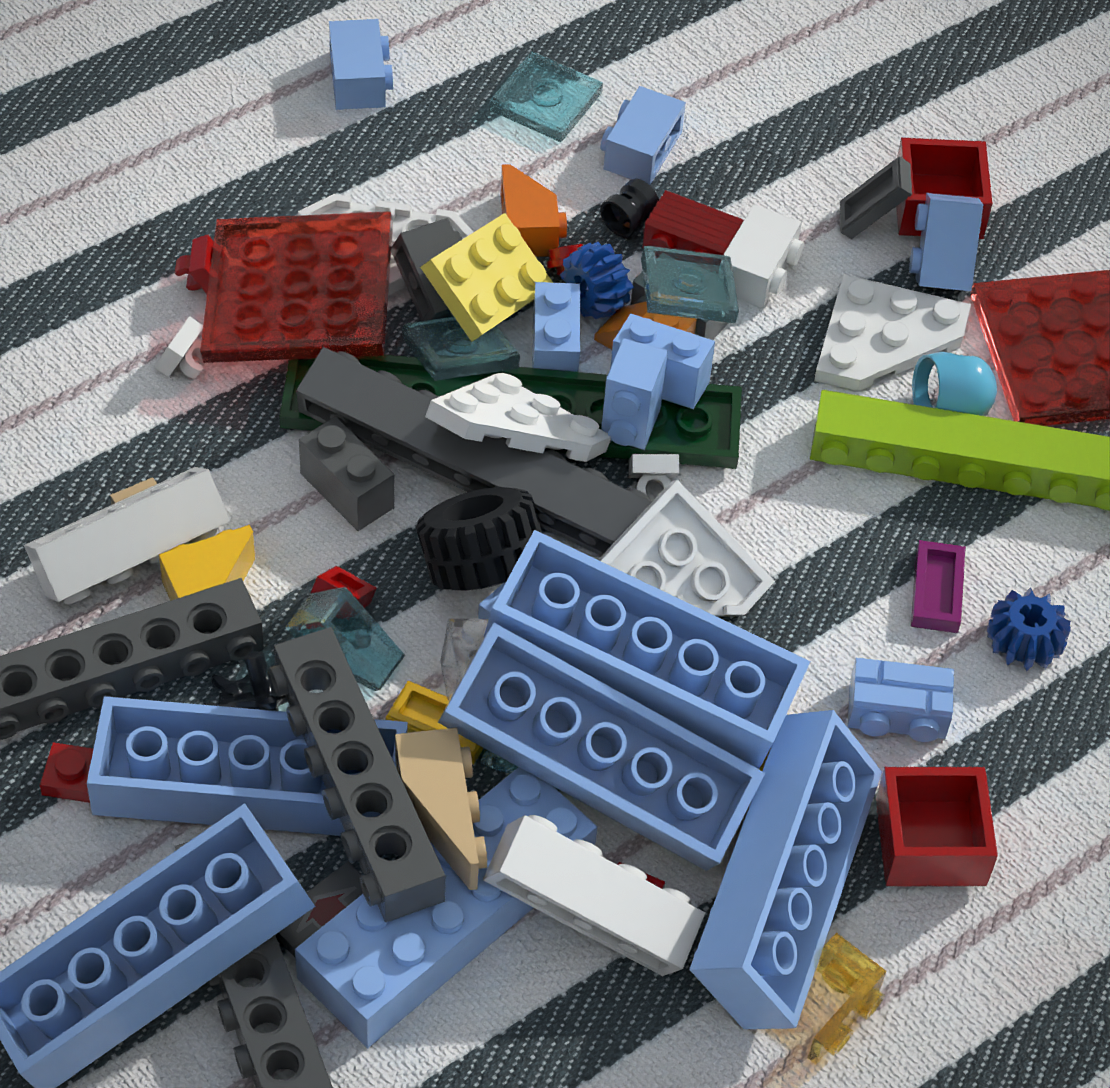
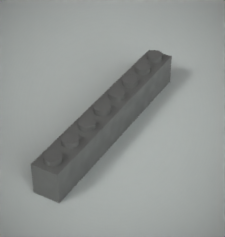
(392, 419)

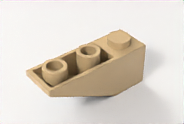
(435, 780)

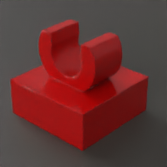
(197, 264)

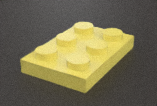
(486, 276)

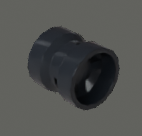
(626, 211)

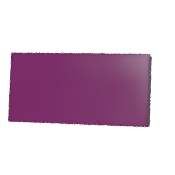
(938, 586)

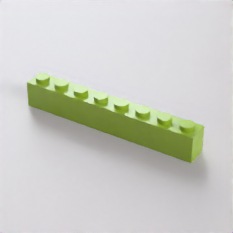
(962, 449)

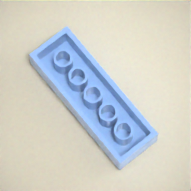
(651, 647)
(602, 747)
(206, 763)
(787, 872)
(145, 949)
(382, 971)

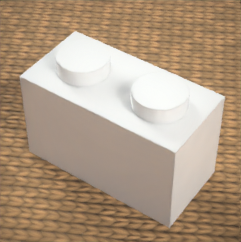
(762, 254)

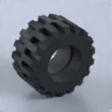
(477, 537)

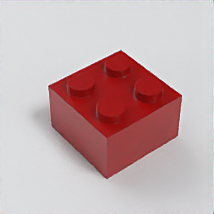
(944, 169)
(936, 826)

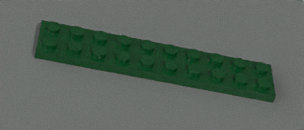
(699, 435)

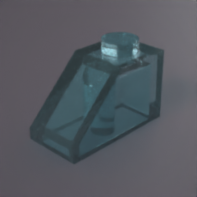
(364, 643)

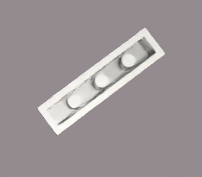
(126, 535)
(595, 894)

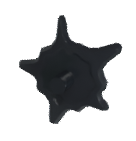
(252, 691)

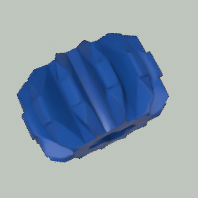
(601, 279)
(1028, 629)

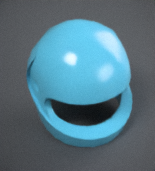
(964, 383)

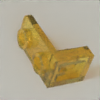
(851, 973)

